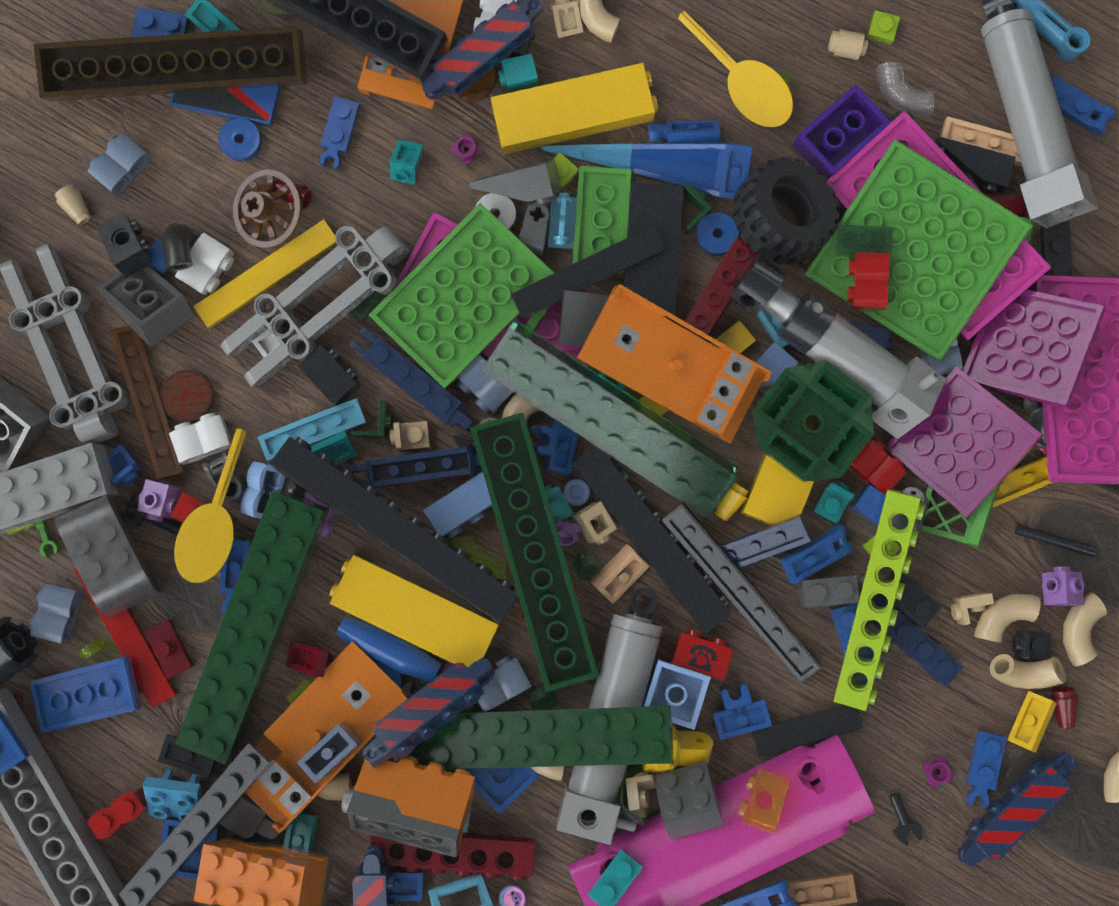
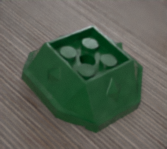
(841, 415)

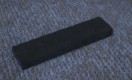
(806, 729)

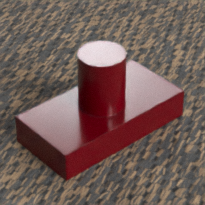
(168, 648)
(308, 658)

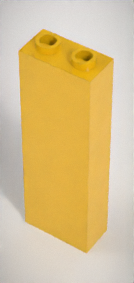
(574, 108)
(776, 492)
(412, 612)

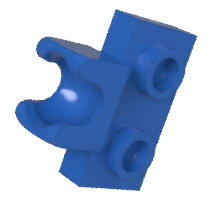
(557, 446)
(740, 714)

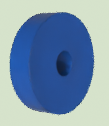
(232, 131)
(711, 244)

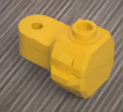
(688, 749)

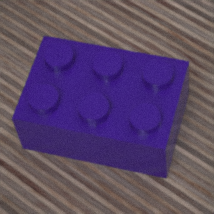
(840, 132)

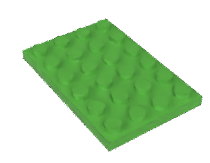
(460, 296)

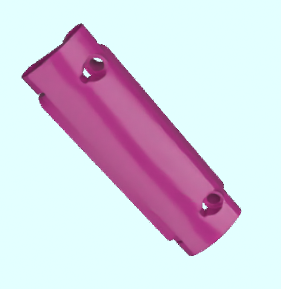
(722, 858)

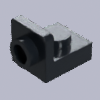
(1032, 645)

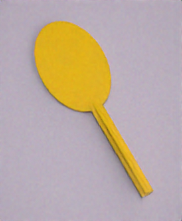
(751, 84)
(208, 531)

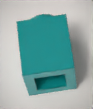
(518, 73)

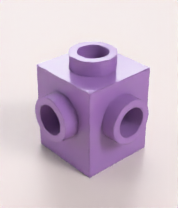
(158, 500)
(1063, 587)

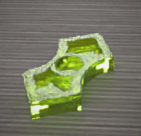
(470, 546)

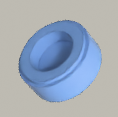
(576, 492)

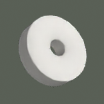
(501, 204)

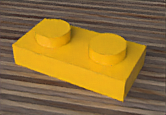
(1032, 721)

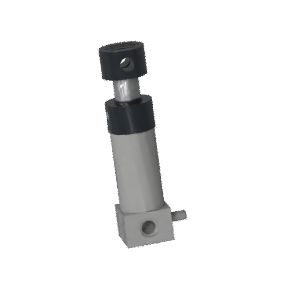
(899, 391)

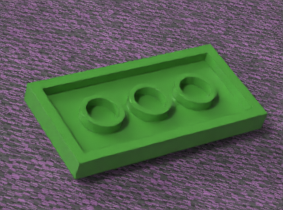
(601, 210)

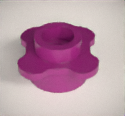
(463, 142)
(945, 773)

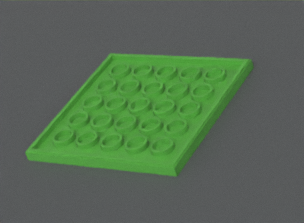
(943, 251)

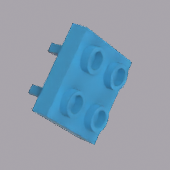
(170, 797)

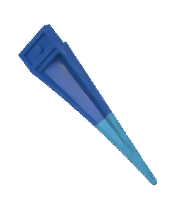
(706, 166)

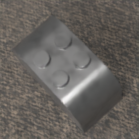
(106, 556)

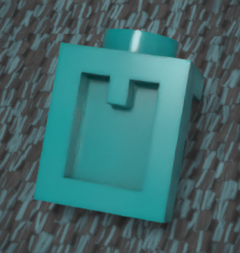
(405, 161)
(833, 501)
(559, 506)

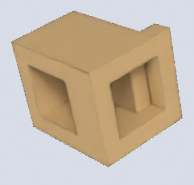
(603, 523)

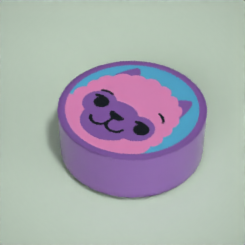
(512, 896)

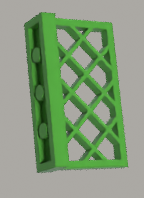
(975, 527)

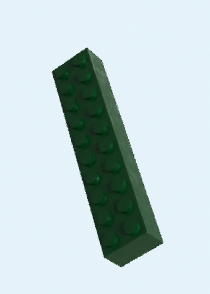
(534, 552)
(252, 625)

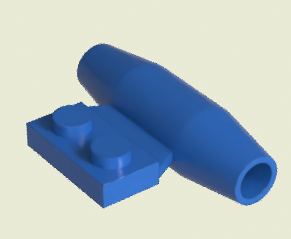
(388, 651)

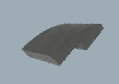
(579, 316)

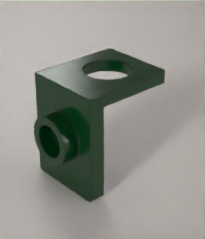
(700, 201)
(385, 422)

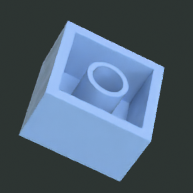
(680, 689)

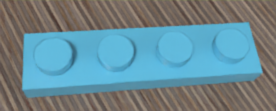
(315, 427)

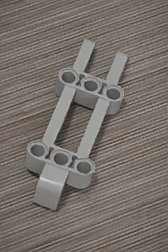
(383, 246)
(88, 426)

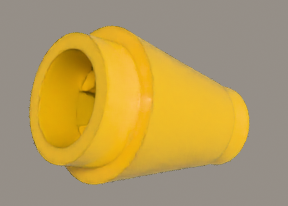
(731, 502)

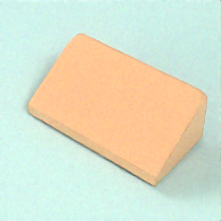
(619, 573)

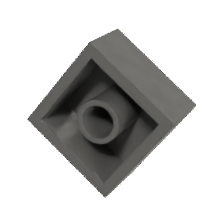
(688, 800)

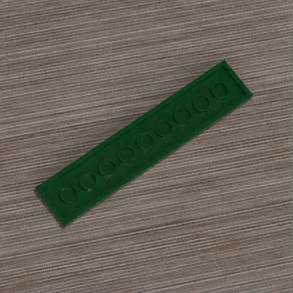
(552, 738)

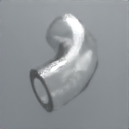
(900, 93)

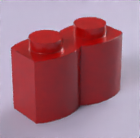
(869, 281)
(877, 467)
(118, 814)

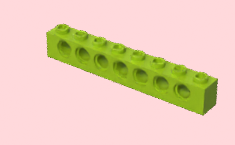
(848, 691)

